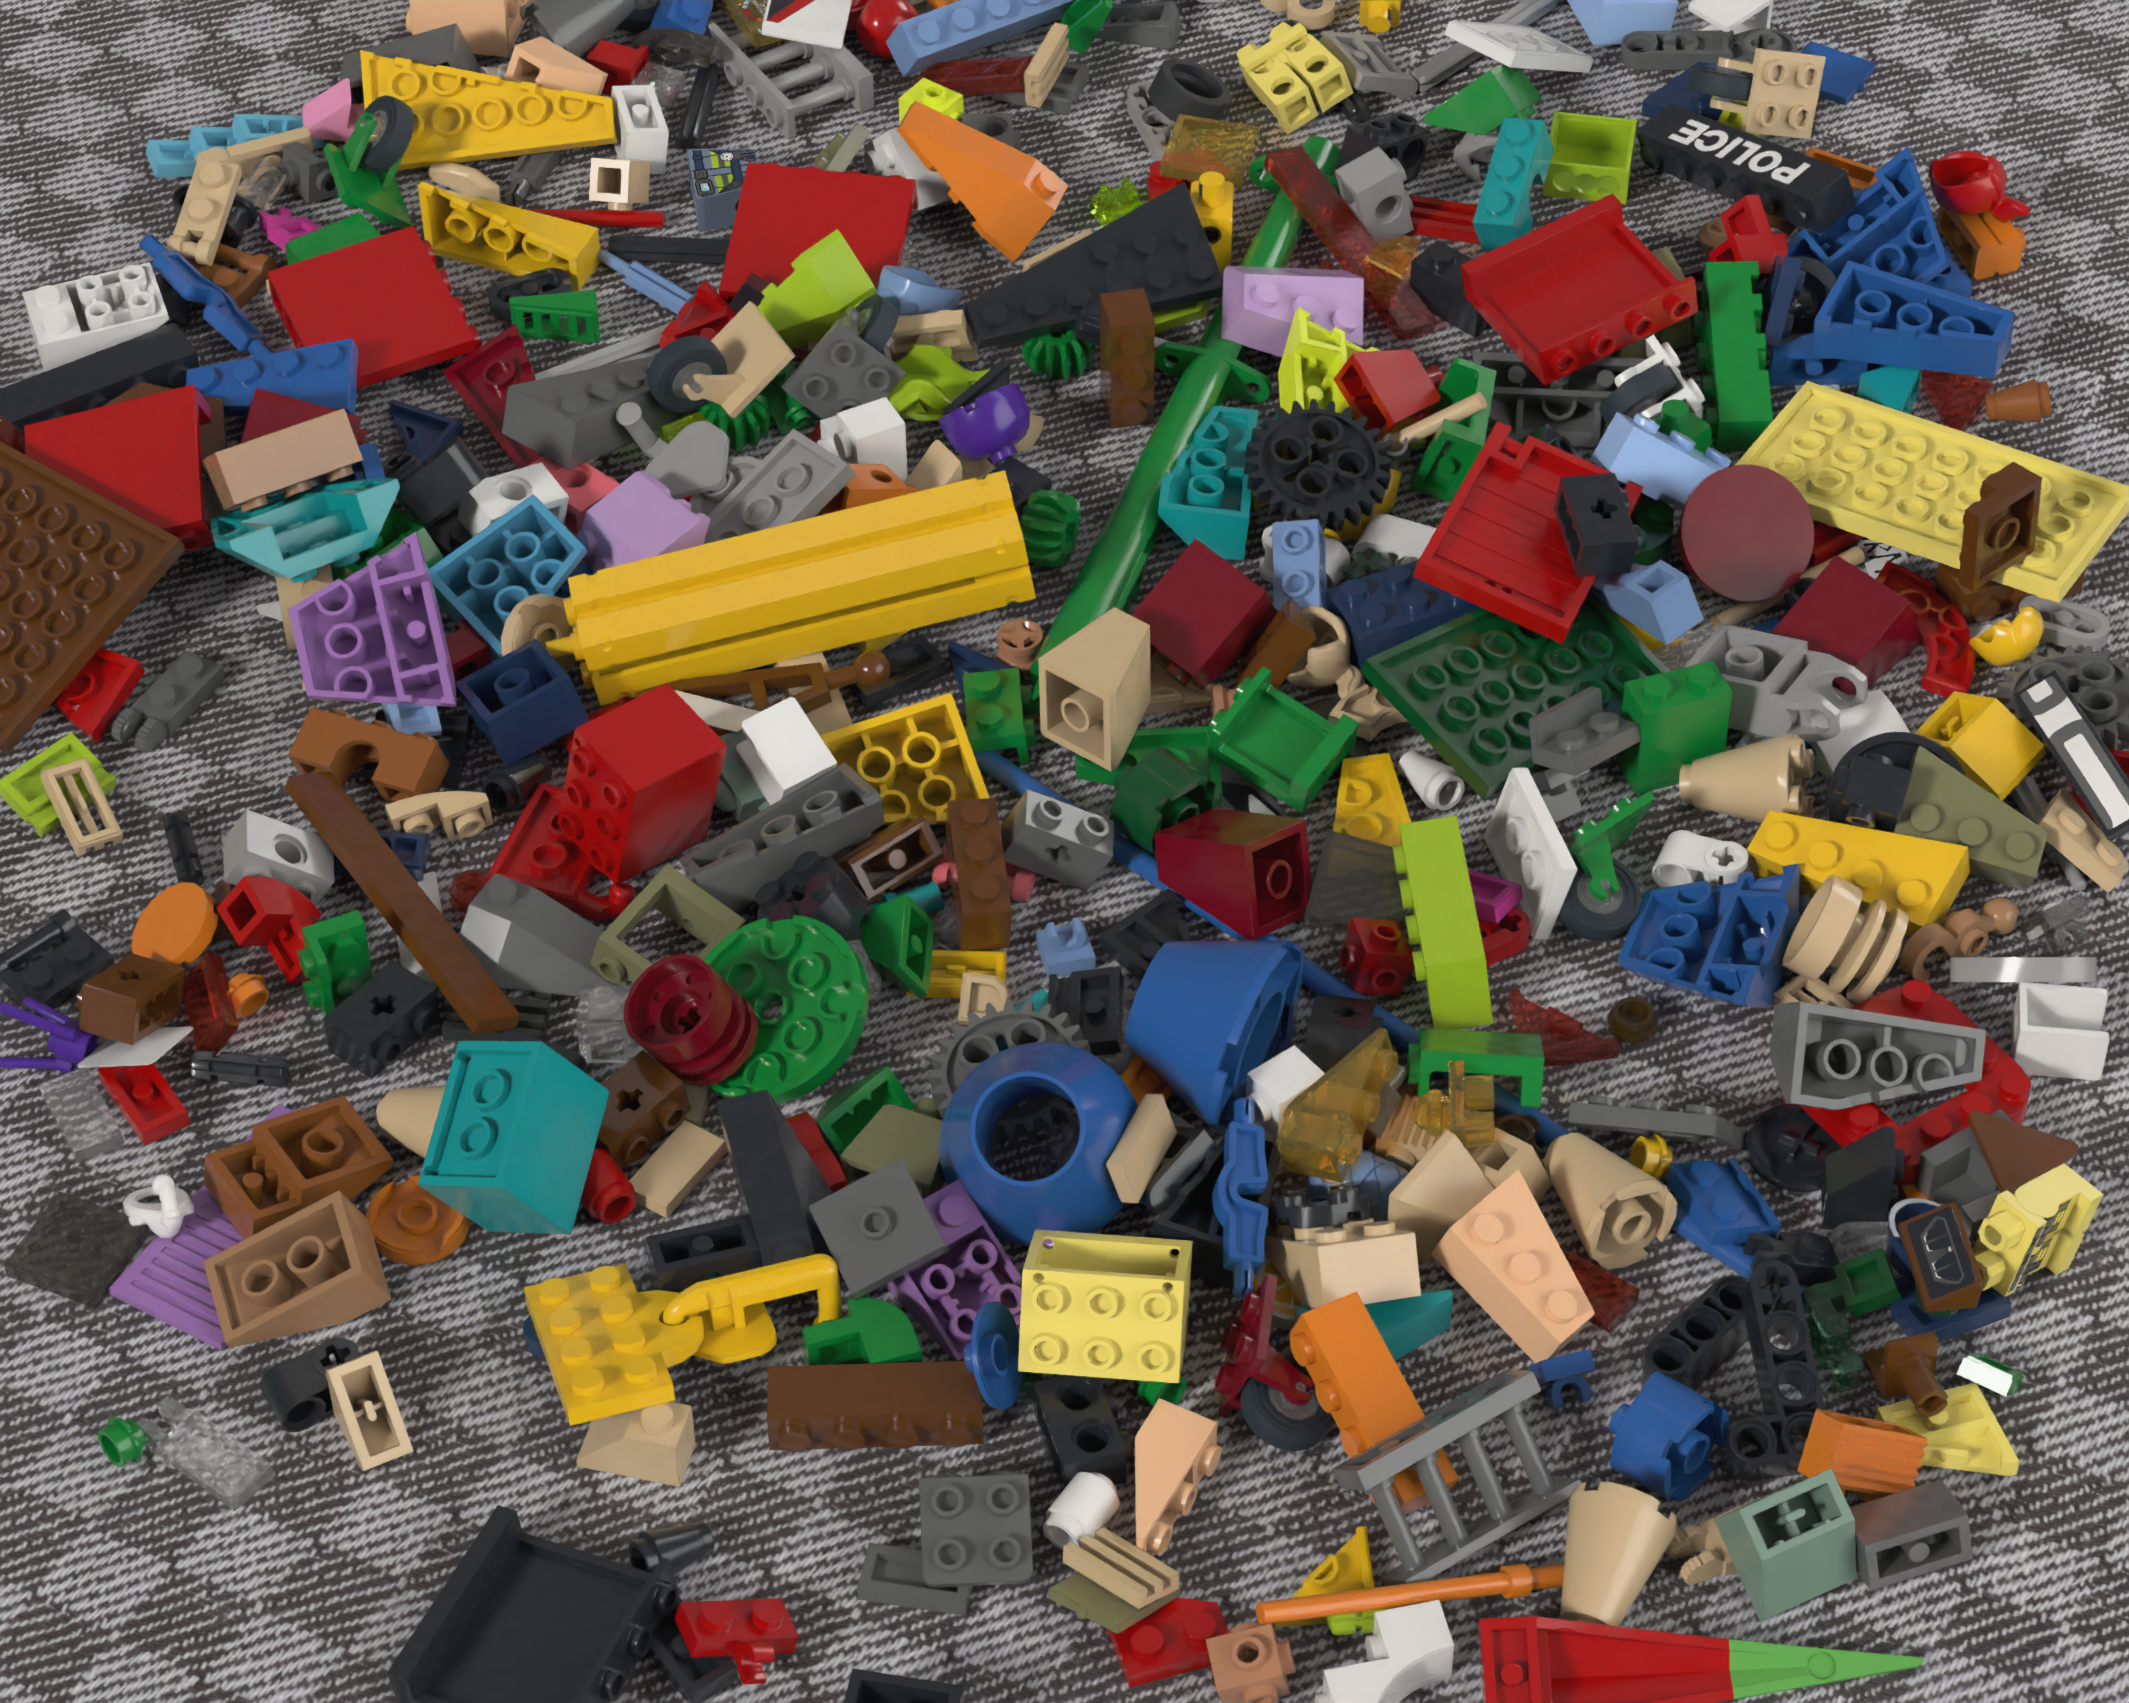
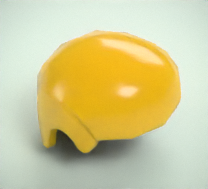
(2010, 640)

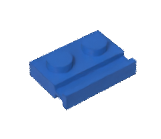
(1721, 1201)

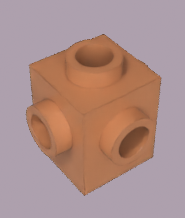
(1250, 1664)

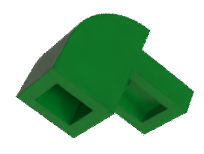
(869, 1335)

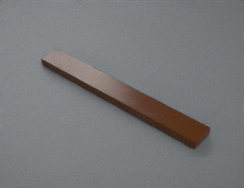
(403, 903)

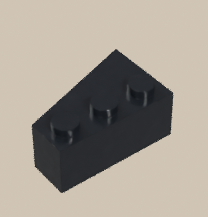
(1194, 1219)

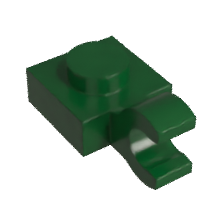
(1860, 1284)

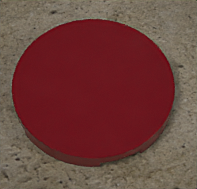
(1746, 533)

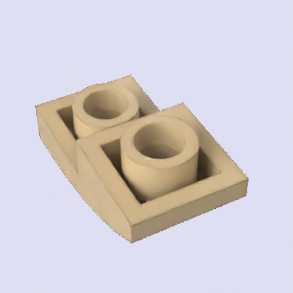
(455, 811)

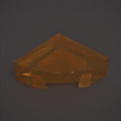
(1394, 254)

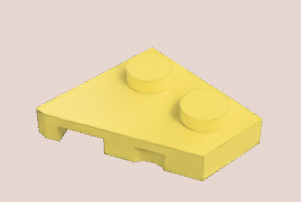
(1961, 1435)

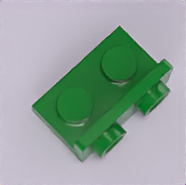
(334, 959)

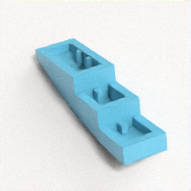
(177, 157)

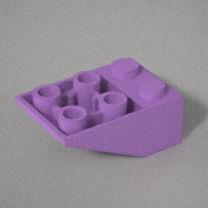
(954, 1286)

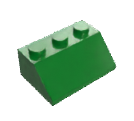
(1486, 102)

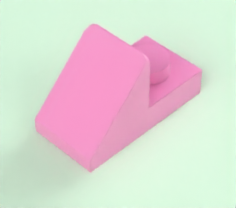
(332, 114)

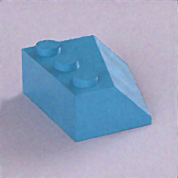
(502, 565)

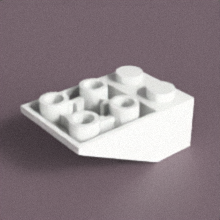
(93, 313)

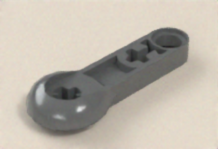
(1687, 48)

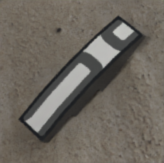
(2078, 752)

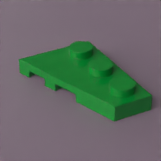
(1186, 742)

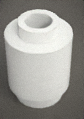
(1081, 1509)

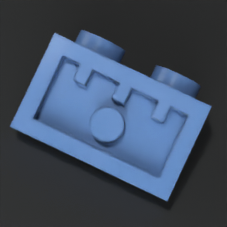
(1299, 563)

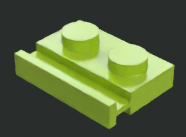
(27, 795)

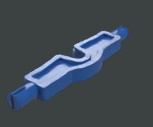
(220, 307)
(1242, 1219)

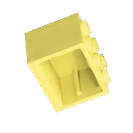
(1105, 1306)

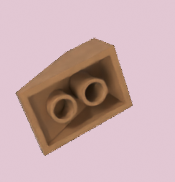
(298, 1274)

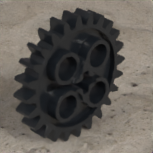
(1317, 465)

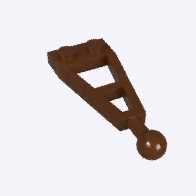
(869, 670)

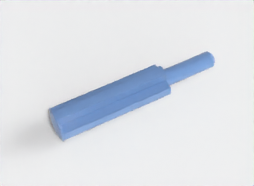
(648, 282)

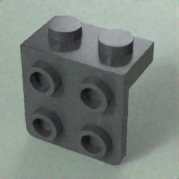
(975, 1529)

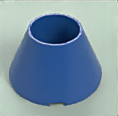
(1212, 1017)
(1082, 1191)

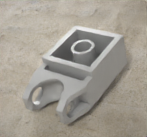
(1779, 683)

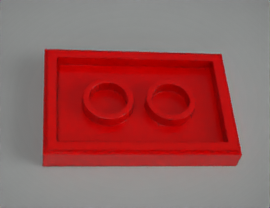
(541, 853)

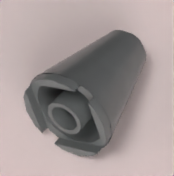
(575, 23)

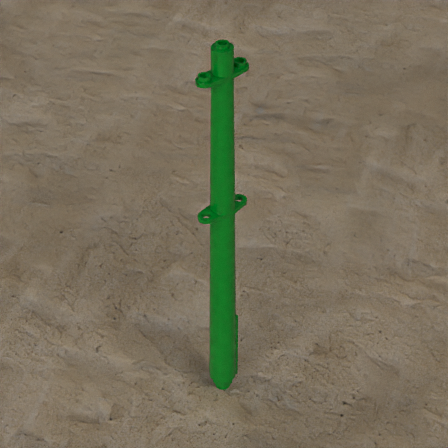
(1205, 377)

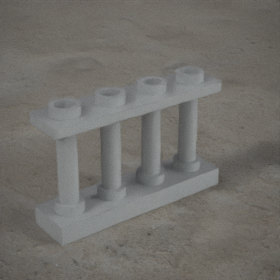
(840, 67)

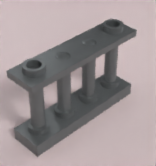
(1417, 1449)

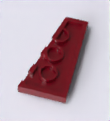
(483, 385)

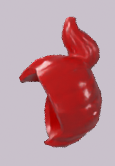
(1973, 185)

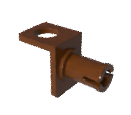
(1909, 1370)

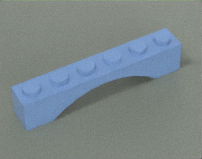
(1652, 598)

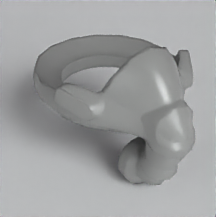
(1474, 148)

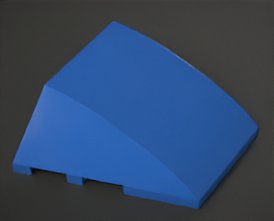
(1885, 229)
(1717, 938)

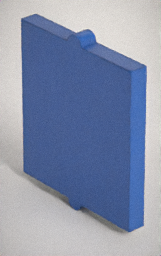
(1841, 74)

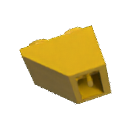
(1985, 741)

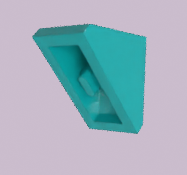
(1891, 387)

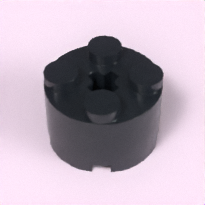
(816, 890)

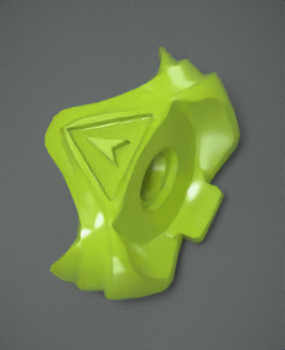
(930, 382)

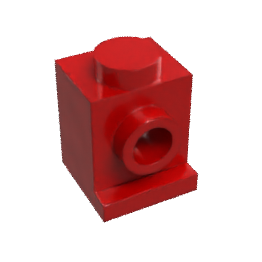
(619, 62)

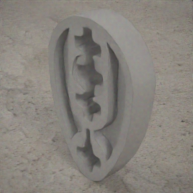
(2023, 969)

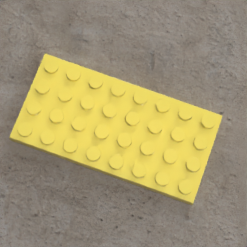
(1914, 479)

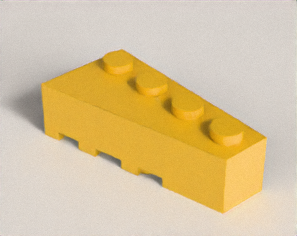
(1897, 868)

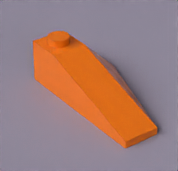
(998, 184)

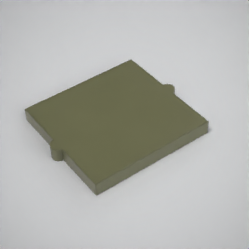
(1101, 1605)

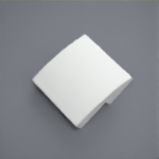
(1856, 723)

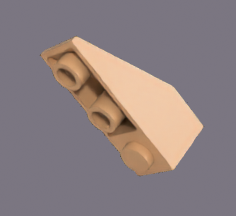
(1170, 1460)

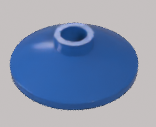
(995, 1355)

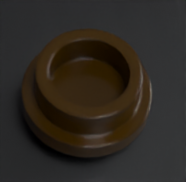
(1632, 1020)

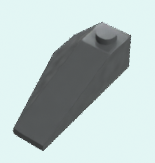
(530, 940)

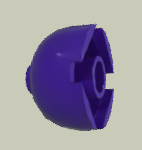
(989, 425)

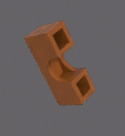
(341, 744)

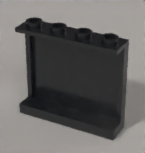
(532, 1624)

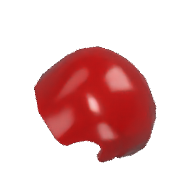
(879, 21)

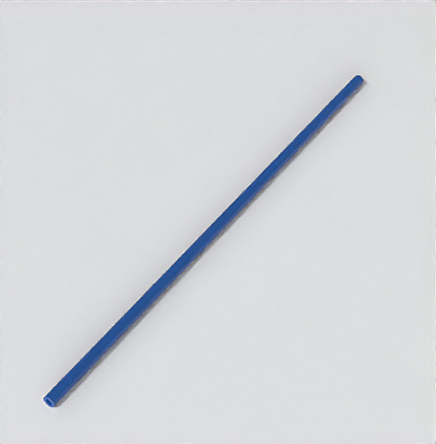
(1325, 983)

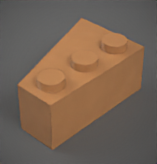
(282, 462)

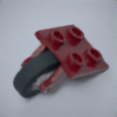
(1268, 1388)

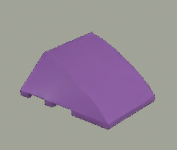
(376, 635)

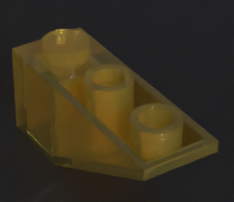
(1331, 1116)

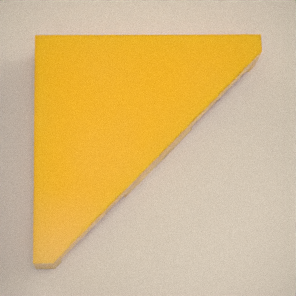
(1341, 1572)

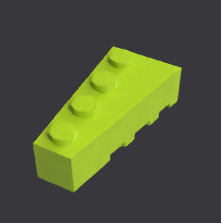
(1443, 923)

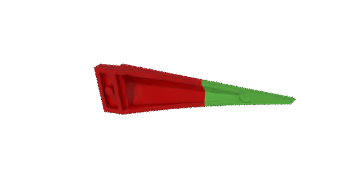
(1598, 1663)

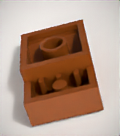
(294, 1165)

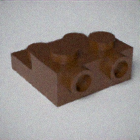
(2000, 525)

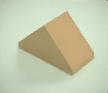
(367, 1411)

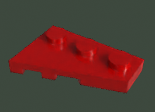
(99, 692)

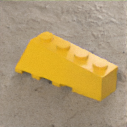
(506, 236)

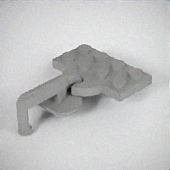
(741, 491)

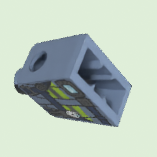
(717, 183)

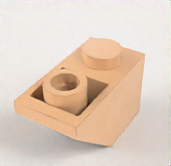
(553, 68)

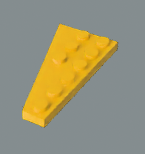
(481, 116)

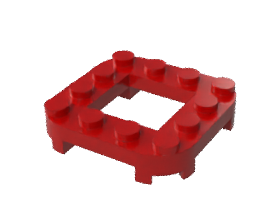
(2002, 1084)

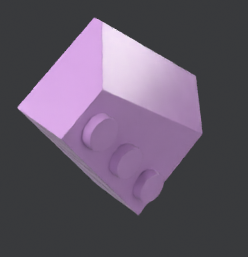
(1263, 300)
(639, 523)

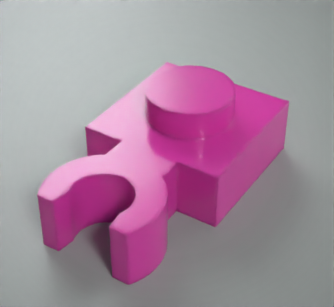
(284, 227)

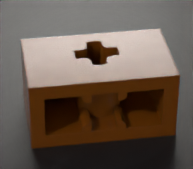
(131, 999)
(640, 1108)

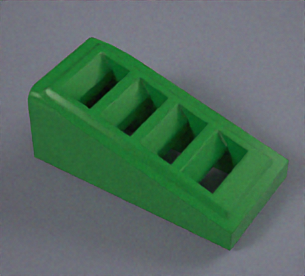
(1084, 22)
(578, 306)

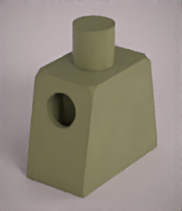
(896, 1135)

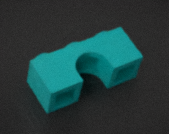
(1517, 162)

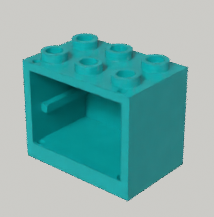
(514, 1137)

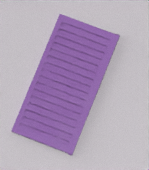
(170, 1273)

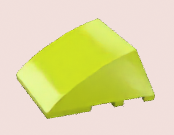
(1312, 362)

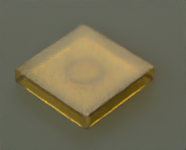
(1209, 145)

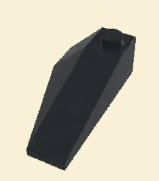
(773, 1178)

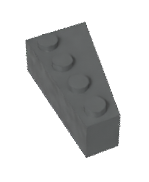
(575, 412)

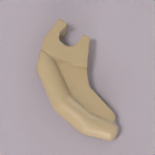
(465, 180)

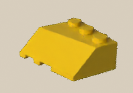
(912, 759)

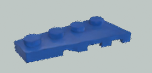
(314, 374)

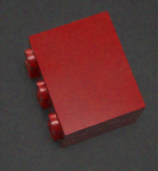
(641, 784)

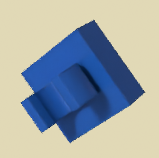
(1565, 1371)

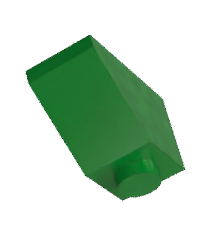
(900, 944)

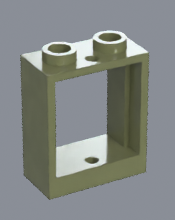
(679, 901)

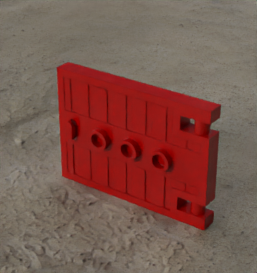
(1504, 540)

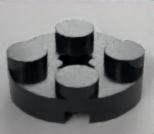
(1319, 1209)

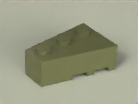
(1957, 811)

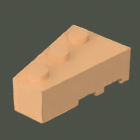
(1516, 1270)

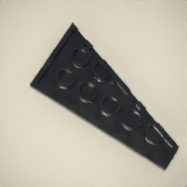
(1148, 248)

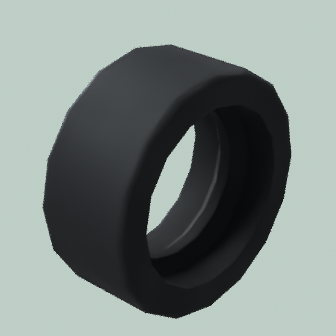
(1188, 90)

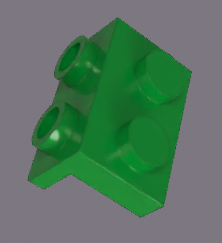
(997, 712)

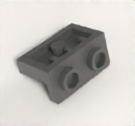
(1579, 734)

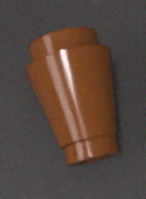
(2019, 403)

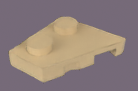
(2082, 841)

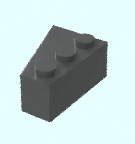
(434, 47)

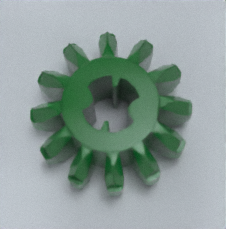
(1058, 355)
(747, 427)
(1050, 527)

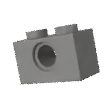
(1376, 194)
(278, 851)

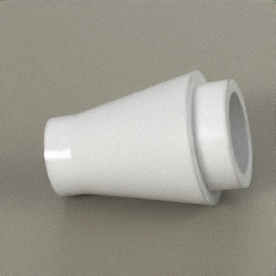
(1433, 781)

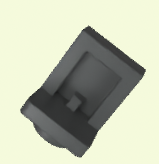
(307, 173)

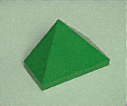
(851, 1109)

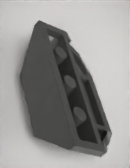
(1566, 404)

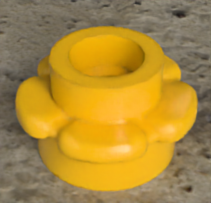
(1651, 1155)

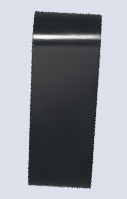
(1700, 1336)

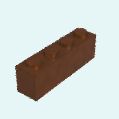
(873, 1406)

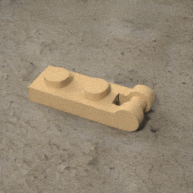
(205, 211)

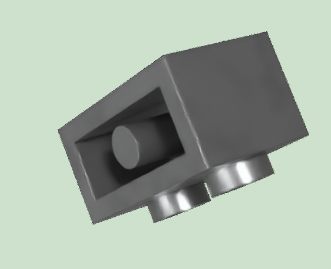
(1910, 1534)

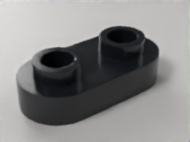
(534, 283)

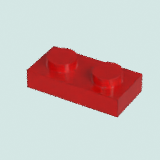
(145, 1100)

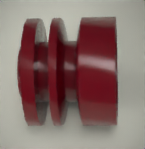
(690, 1020)

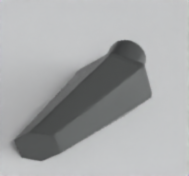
(1388, 1101)

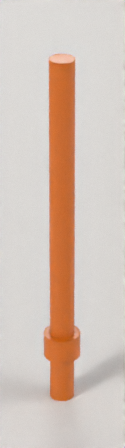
(1510, 1581)

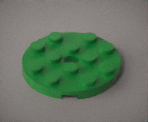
(821, 1010)

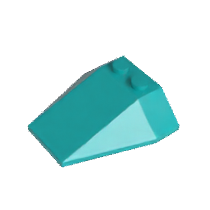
(309, 528)

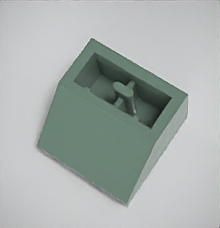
(1792, 1544)

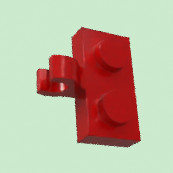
(738, 1628)

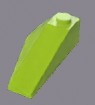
(817, 292)

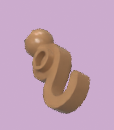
(1959, 935)

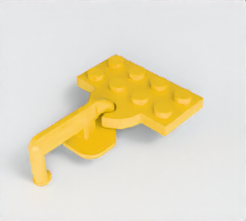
(616, 1343)

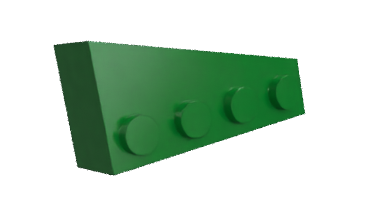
(1732, 355)

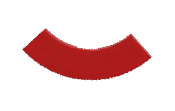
(1940, 629)

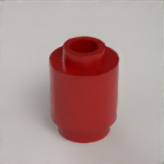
(607, 1190)

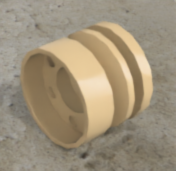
(1854, 944)

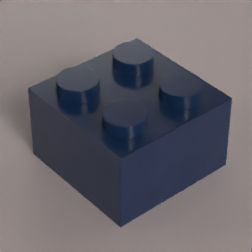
(522, 702)

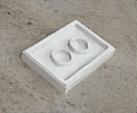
(1530, 851)

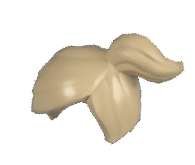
(1328, 656)

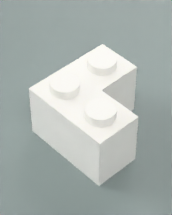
(893, 156)
(868, 436)

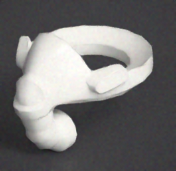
(164, 1217)

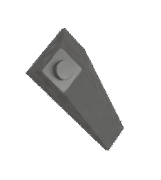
(1861, 1057)

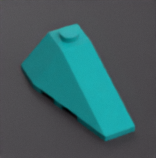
(1207, 487)

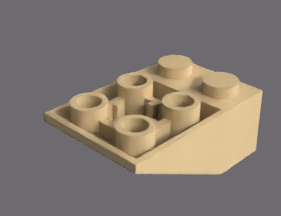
(1344, 1259)

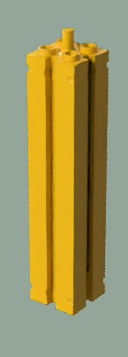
(798, 588)

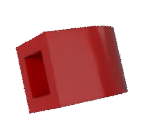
(1749, 237)
(270, 915)

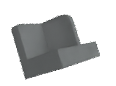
(1956, 1170)

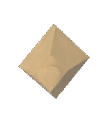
(1437, 1193)

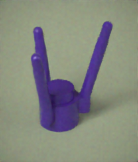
(65, 1038)

